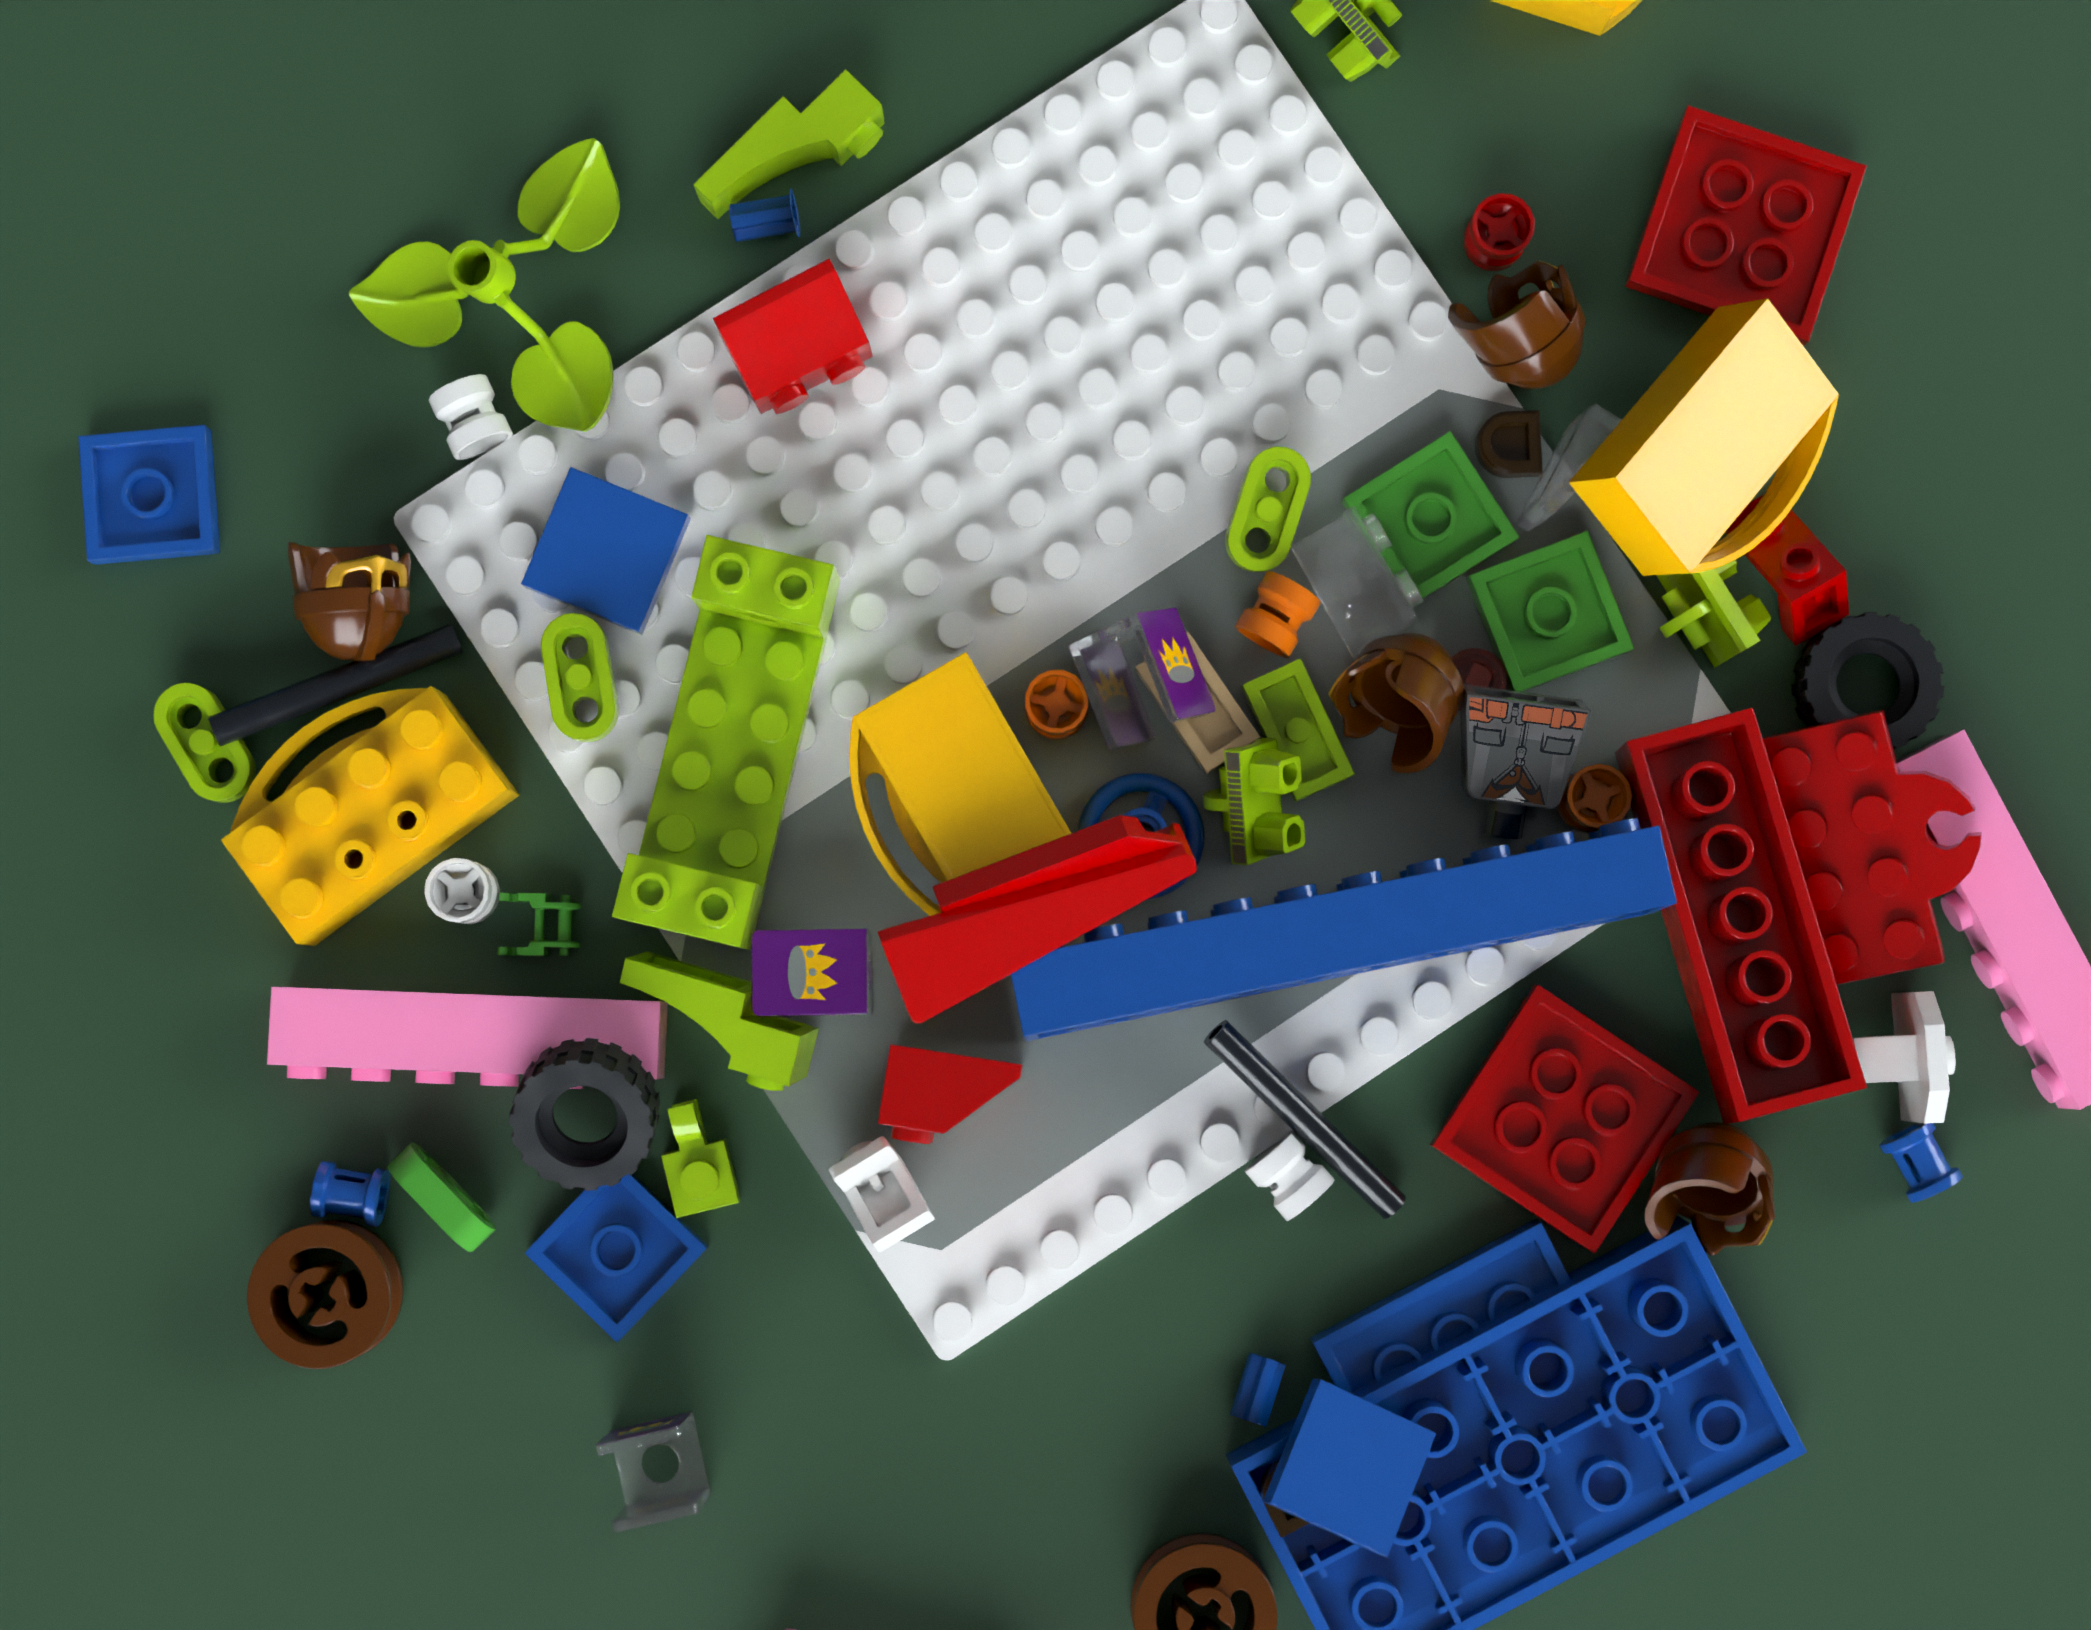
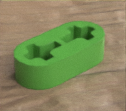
(441, 1197)

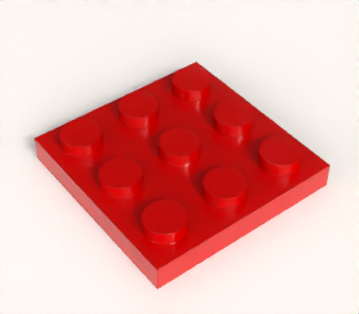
(1745, 221)
(1564, 1118)

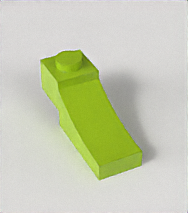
(835, 125)
(765, 1048)

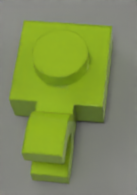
(699, 1171)

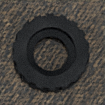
(1882, 636)
(573, 1161)

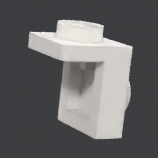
(881, 1192)

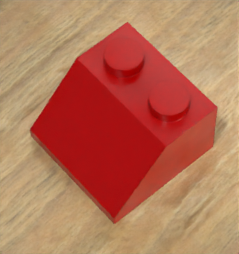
(795, 338)
(937, 1090)

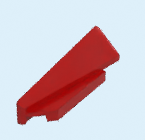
(1029, 907)

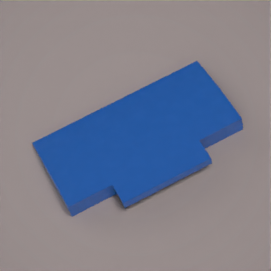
(1560, 1421)

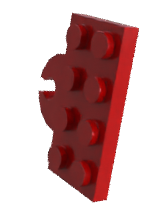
(1868, 843)

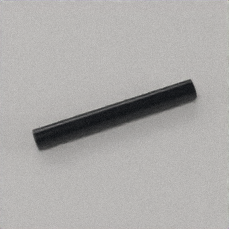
(334, 685)
(1305, 1119)

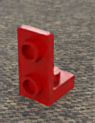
(1803, 574)

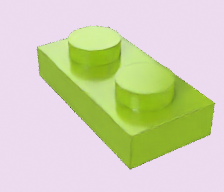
(1293, 714)

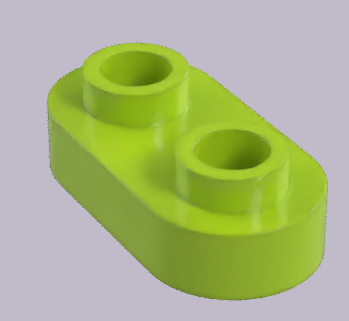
(1269, 511)
(579, 679)
(197, 748)

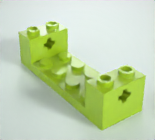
(731, 743)

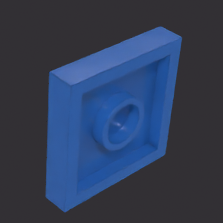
(149, 494)
(606, 550)
(616, 1252)
(1349, 1467)

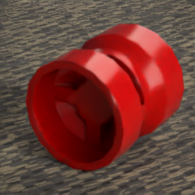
(1506, 220)

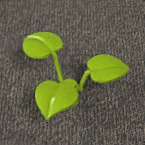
(418, 289)

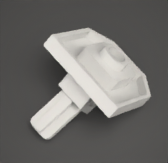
(1914, 1057)

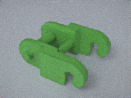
(538, 946)

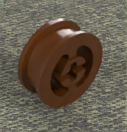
(285, 1266)
(1233, 1571)

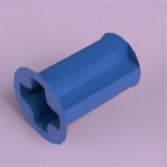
(765, 217)
(1257, 1389)

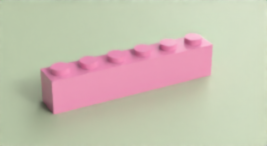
(2015, 928)
(449, 1032)

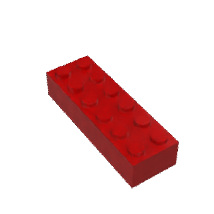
(1742, 919)

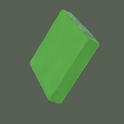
(1435, 515)
(1550, 613)

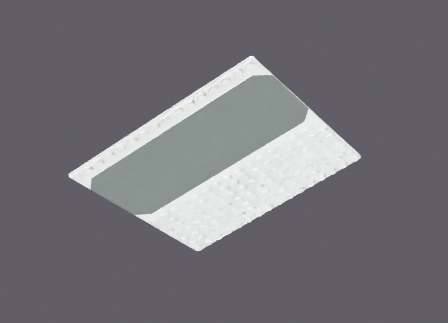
(1052, 435)

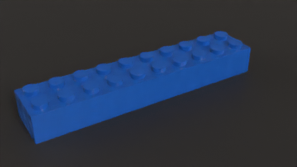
(1347, 931)

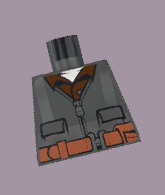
(1517, 752)

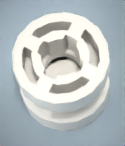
(470, 416)
(452, 885)
(1289, 1175)

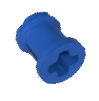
(1921, 1161)
(350, 1193)

